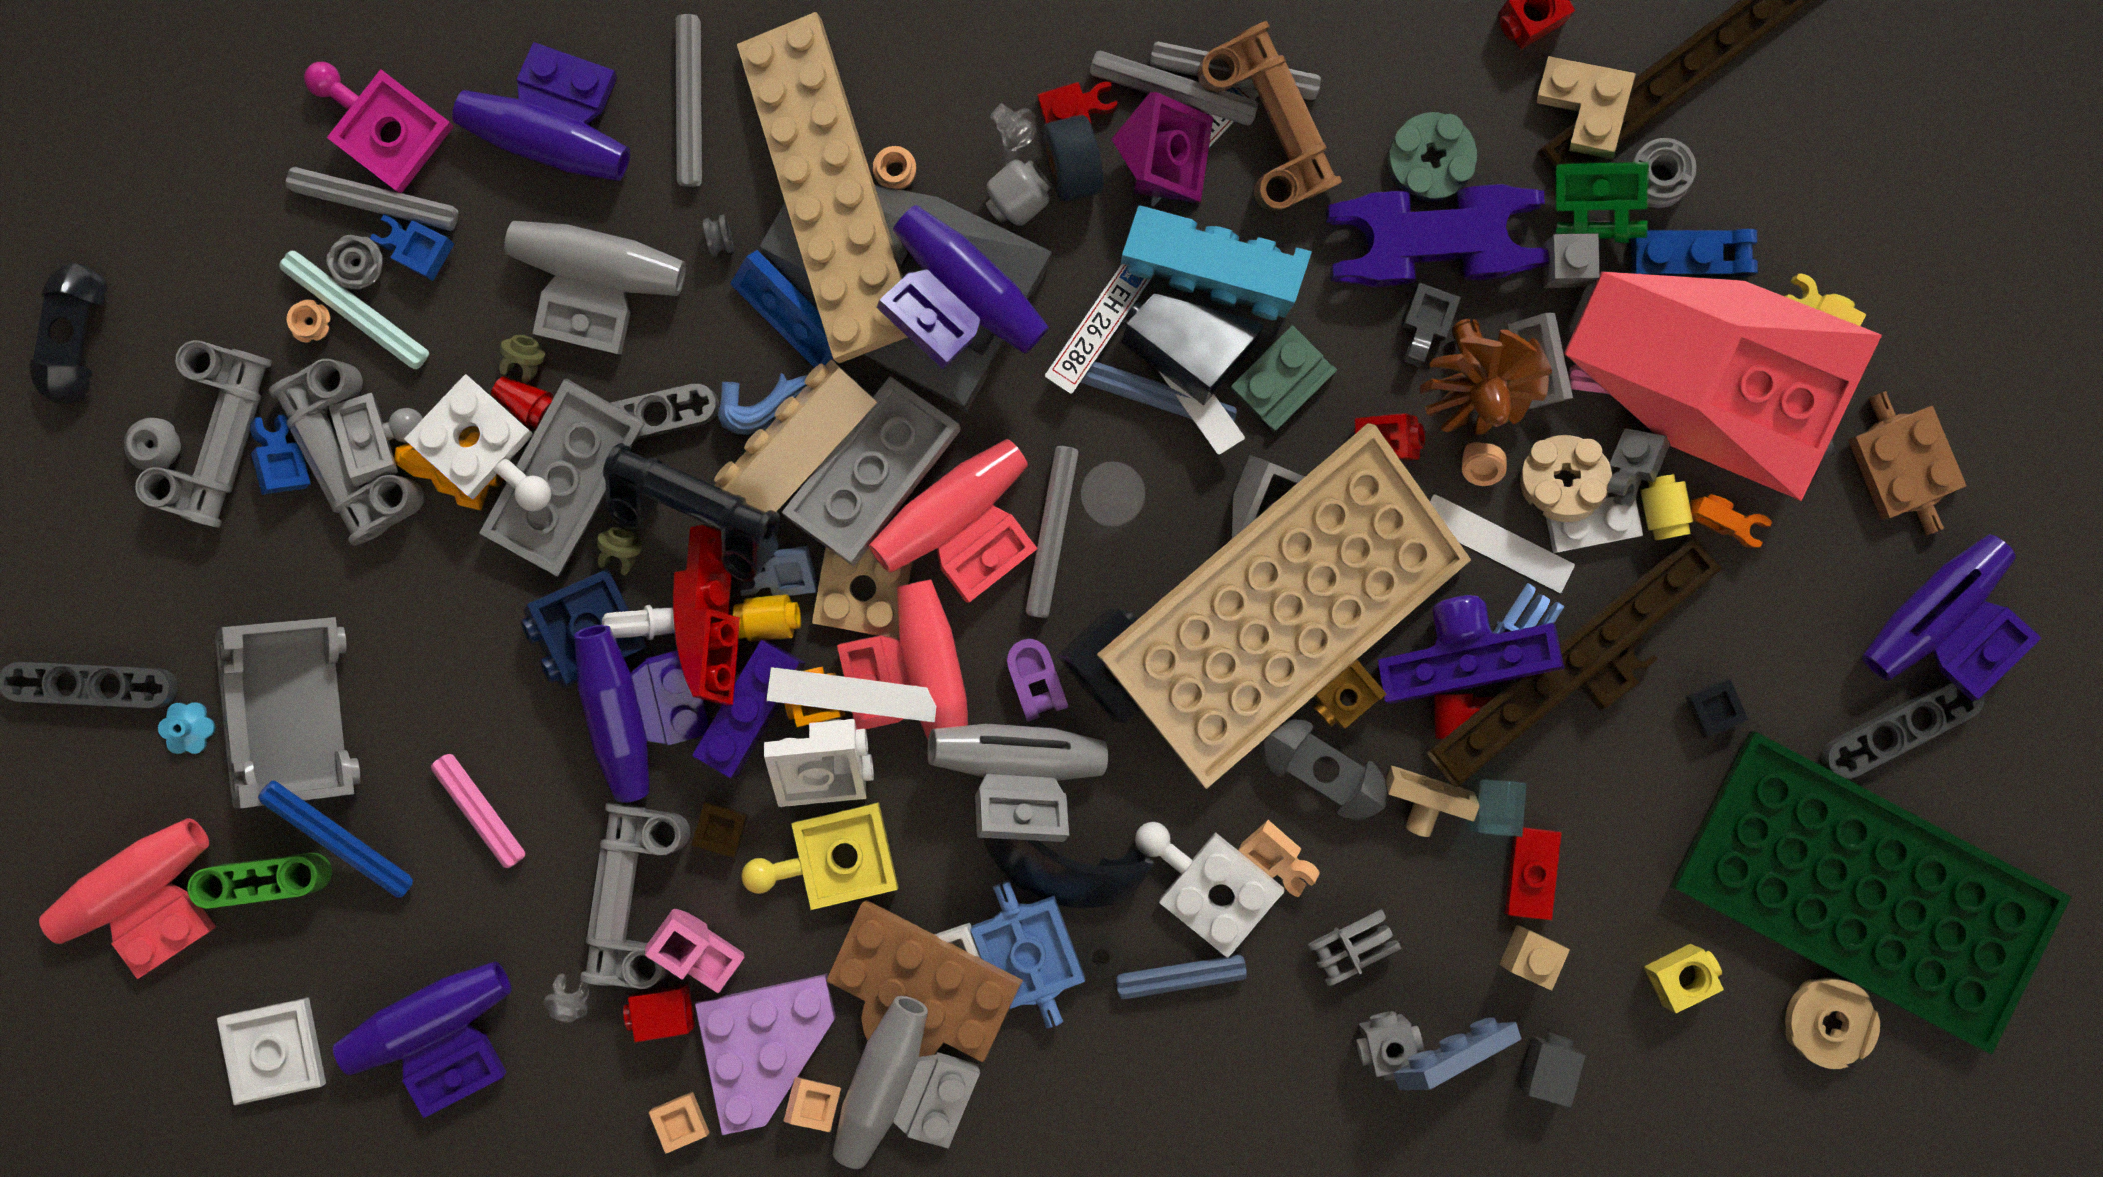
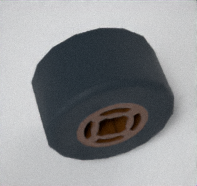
(1073, 158)

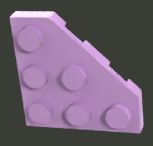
(760, 1044)

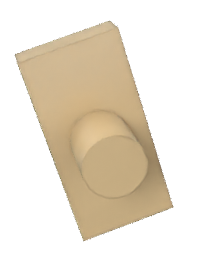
(1429, 799)

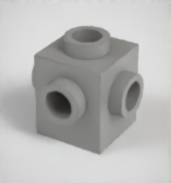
(1378, 1034)

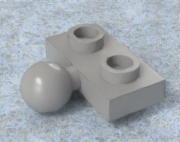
(366, 438)

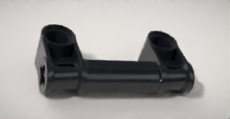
(640, 484)

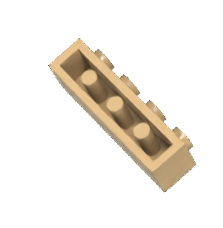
(797, 439)

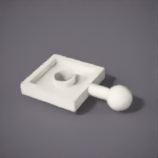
(475, 466)
(1213, 865)

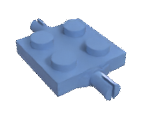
(1032, 946)

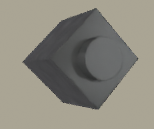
(1552, 1069)

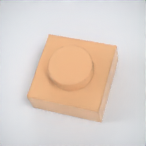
(812, 1104)
(679, 1122)

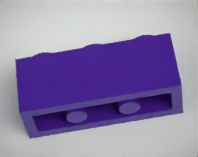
(741, 725)

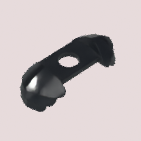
(57, 366)

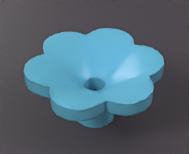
(194, 728)

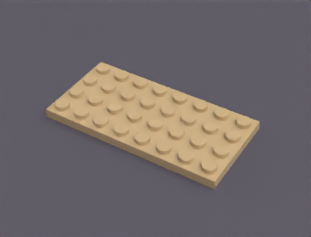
(1285, 606)

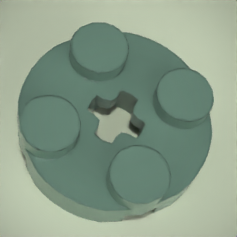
(1446, 135)

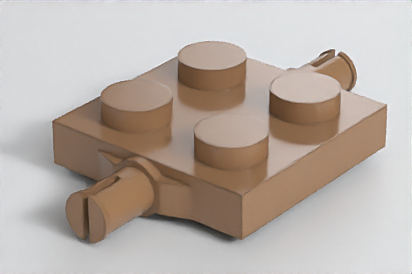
(1907, 462)

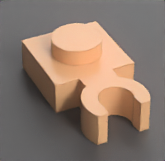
(1278, 856)

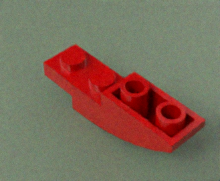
(702, 624)

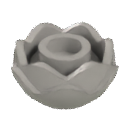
(341, 260)
(165, 446)

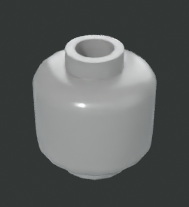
(1017, 192)

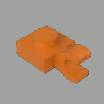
(1718, 515)

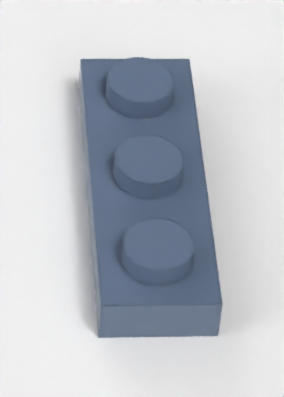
(1456, 1054)

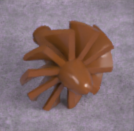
(1493, 378)

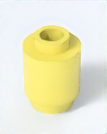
(1667, 507)

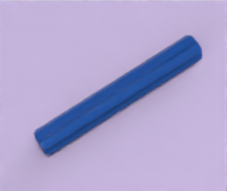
(335, 838)

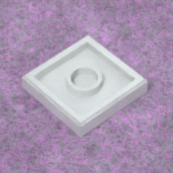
(271, 1051)

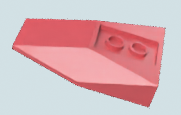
(1724, 370)

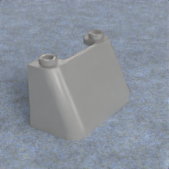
(283, 709)

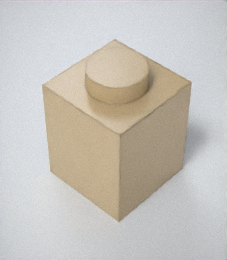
(1534, 957)

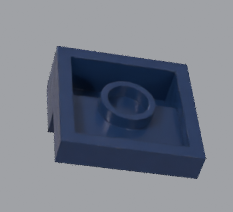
(563, 613)

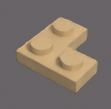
(1597, 94)

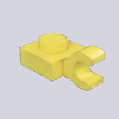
(1832, 304)

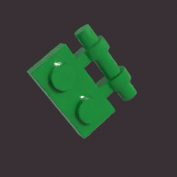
(1603, 188)

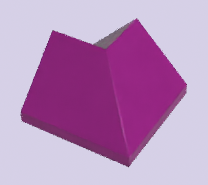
(1166, 148)

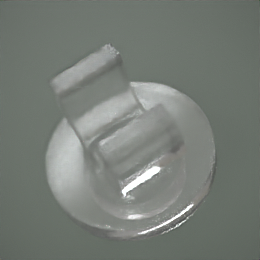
(1016, 127)
(567, 1006)

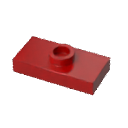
(1533, 874)

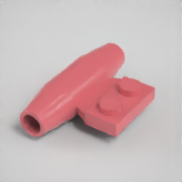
(959, 520)
(920, 658)
(136, 896)

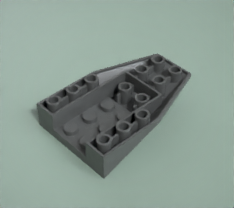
(1015, 256)

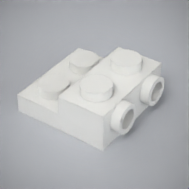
(820, 768)

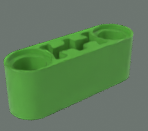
(234, 874)

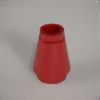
(522, 401)

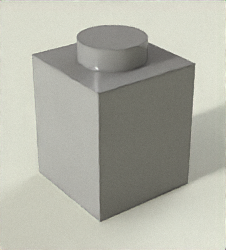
(1571, 261)

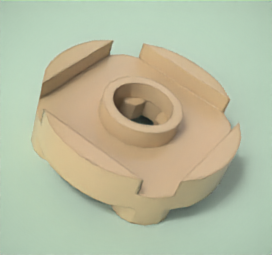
(1572, 454)
(1843, 1045)

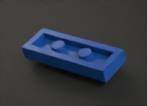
(783, 307)

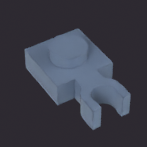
(786, 572)

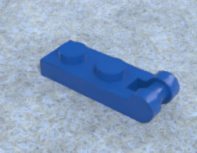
(1694, 253)

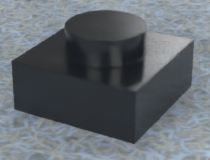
(1716, 708)

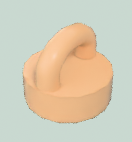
(1483, 463)

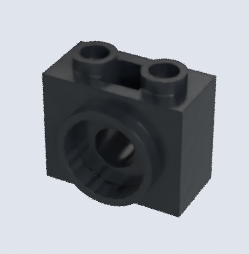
(1089, 670)

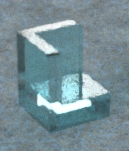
(1500, 808)

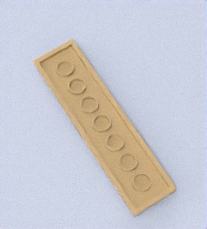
(824, 183)

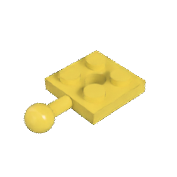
(823, 878)

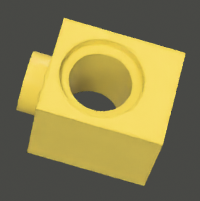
(1665, 977)

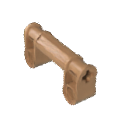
(1255, 58)

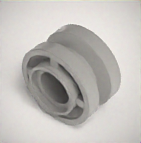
(1679, 161)

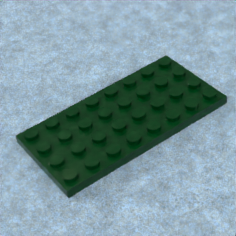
(1871, 892)

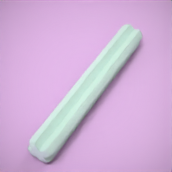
(354, 310)

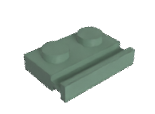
(1283, 378)

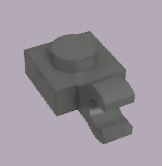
(1429, 317)
(1635, 459)

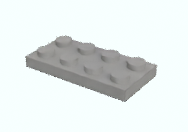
(570, 457)
(872, 472)

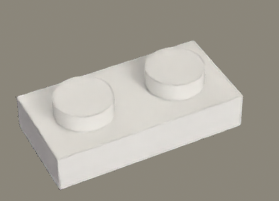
(1606, 524)

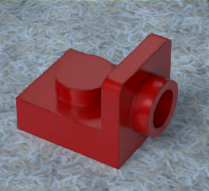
(1400, 431)

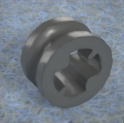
(718, 235)

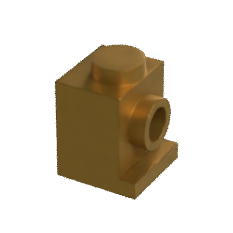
(1365, 691)

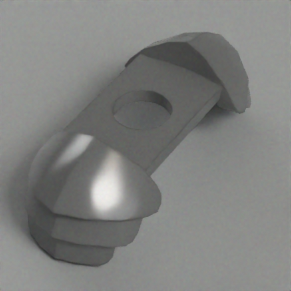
(1295, 750)

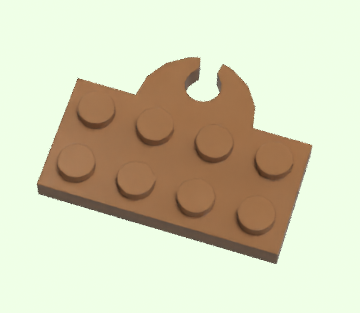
(897, 958)

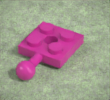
(362, 124)

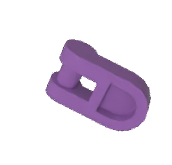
(1027, 664)

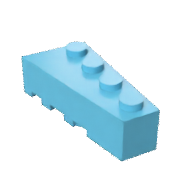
(1214, 262)

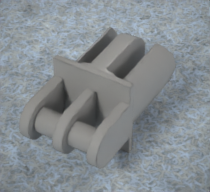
(1354, 947)

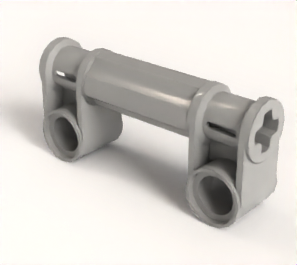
(306, 401)
(202, 494)
(629, 831)

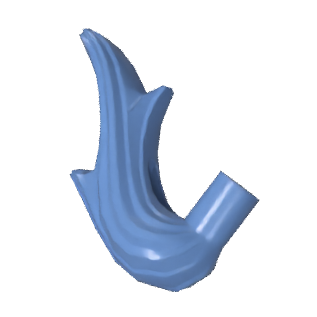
(749, 419)

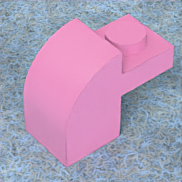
(688, 946)

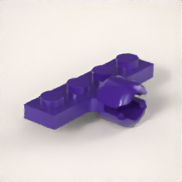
(1469, 654)

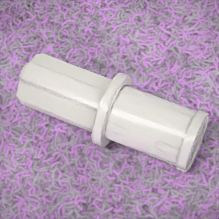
(643, 622)

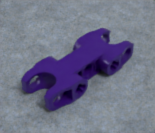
(1469, 234)

